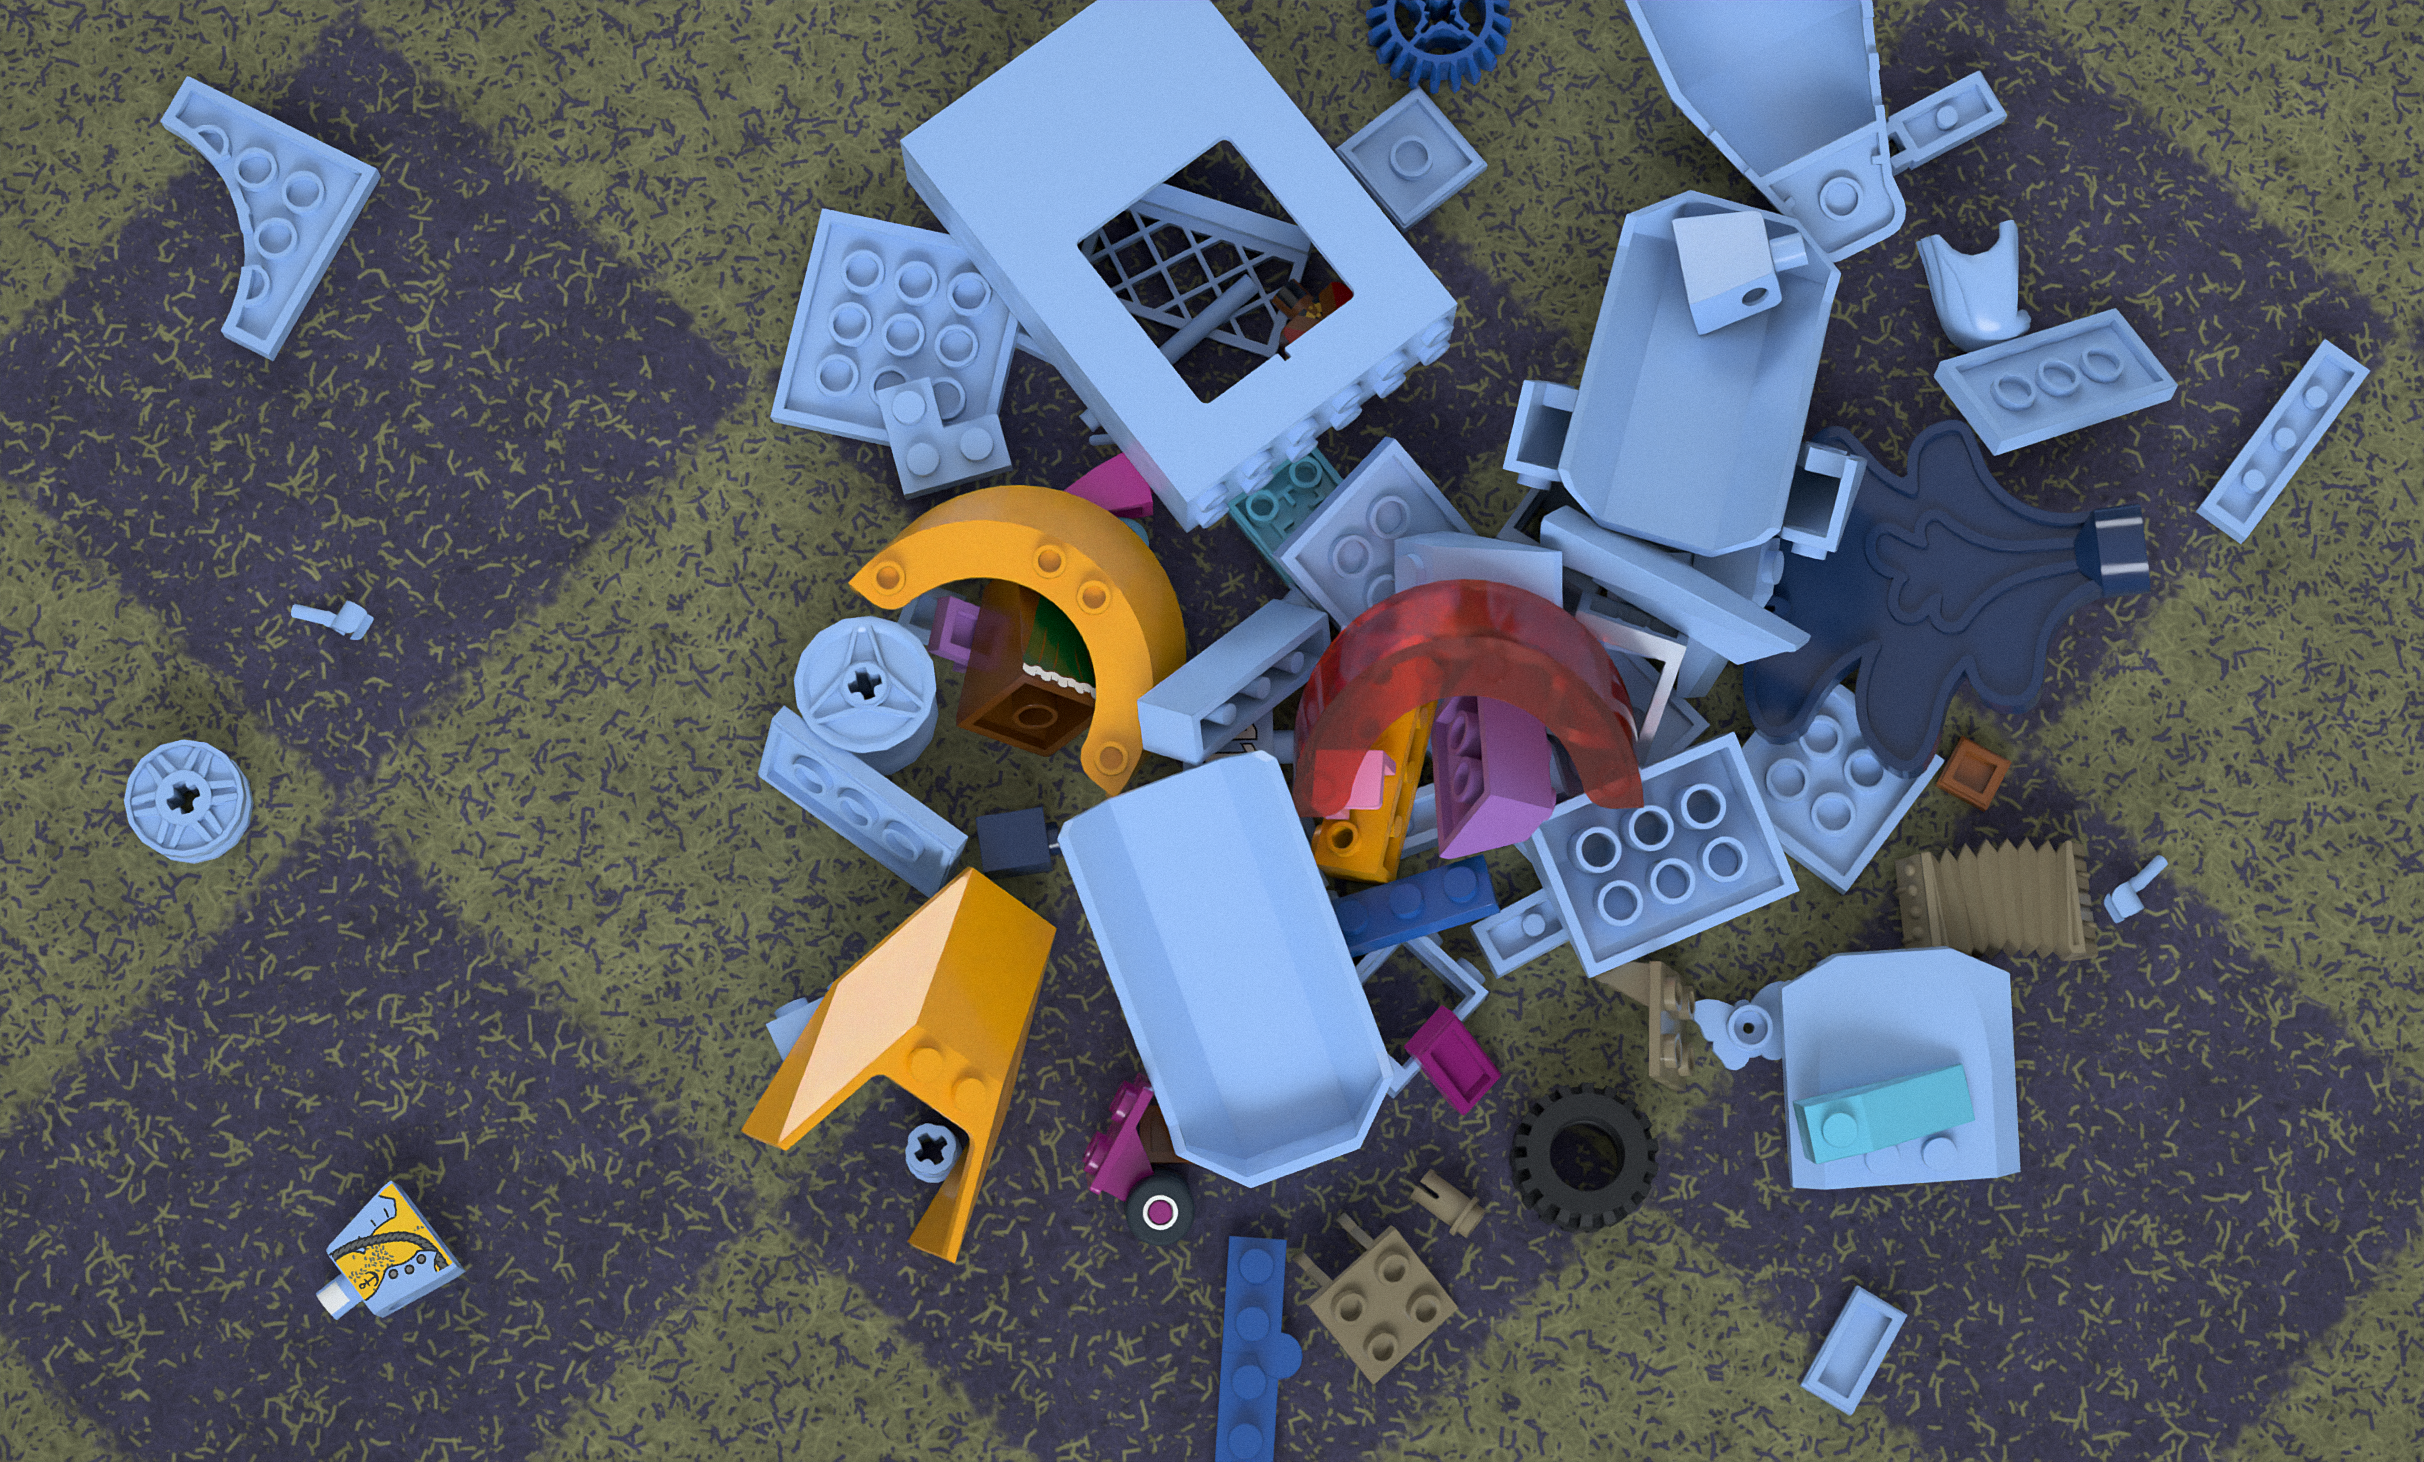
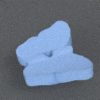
(1724, 1027)

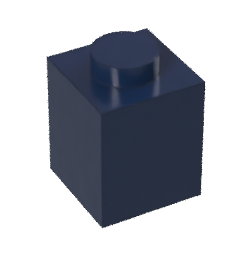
(1016, 843)

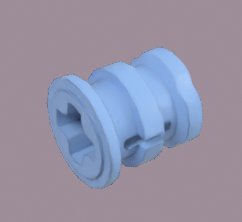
(926, 1169)

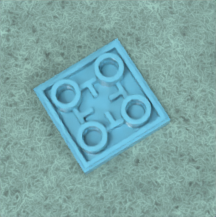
(1284, 504)

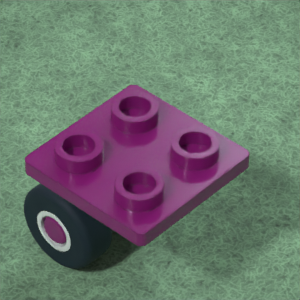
(1153, 1197)

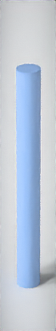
(1198, 328)

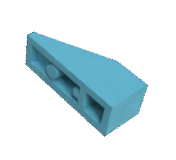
(1882, 1113)

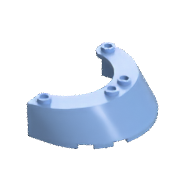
(1818, 498)

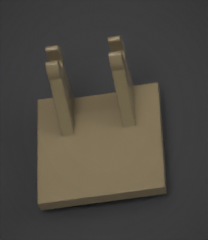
(1669, 1007)
(1379, 1302)

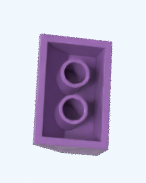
(1488, 774)

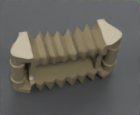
(1999, 900)

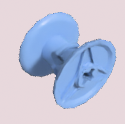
(864, 659)

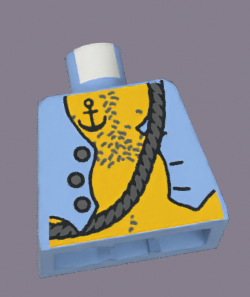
(387, 1257)

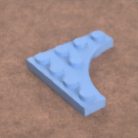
(290, 202)

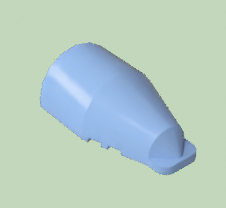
(1788, 103)

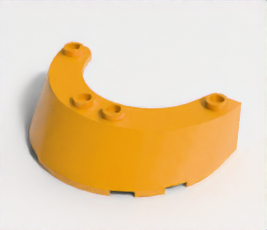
(1080, 563)

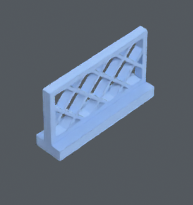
(1220, 224)

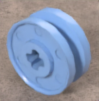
(219, 811)

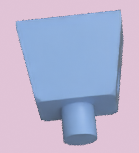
(1732, 266)

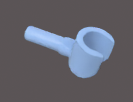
(349, 619)
(2124, 900)

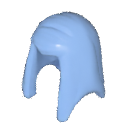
(1976, 292)

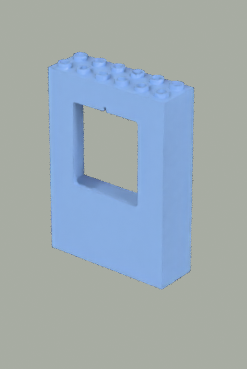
(1090, 130)

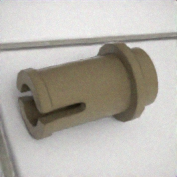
(1451, 1206)

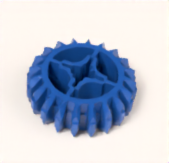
(1469, 51)

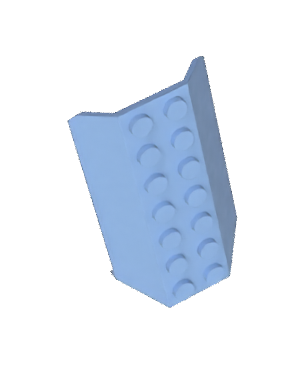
(1688, 429)
(1231, 968)

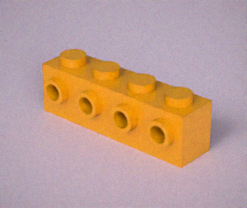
(1372, 840)

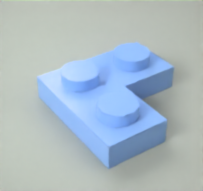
(936, 456)

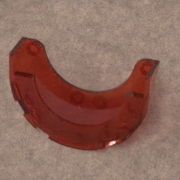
(1463, 642)

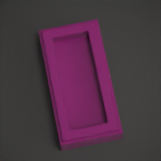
(1452, 1060)

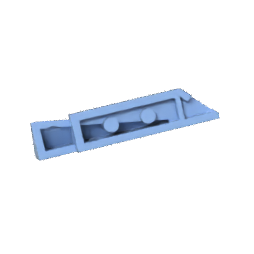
(1669, 589)

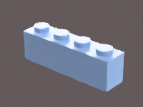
(1233, 682)

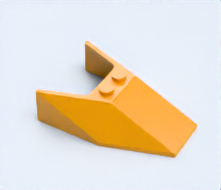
(939, 1014)

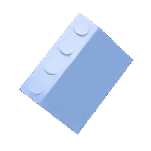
(1663, 870)

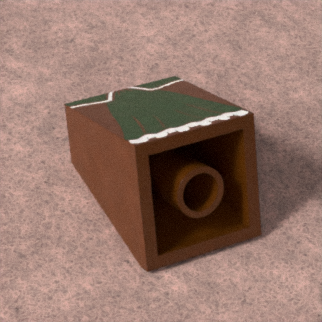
(1026, 673)

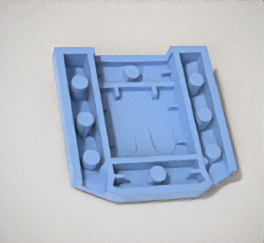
(1893, 1017)

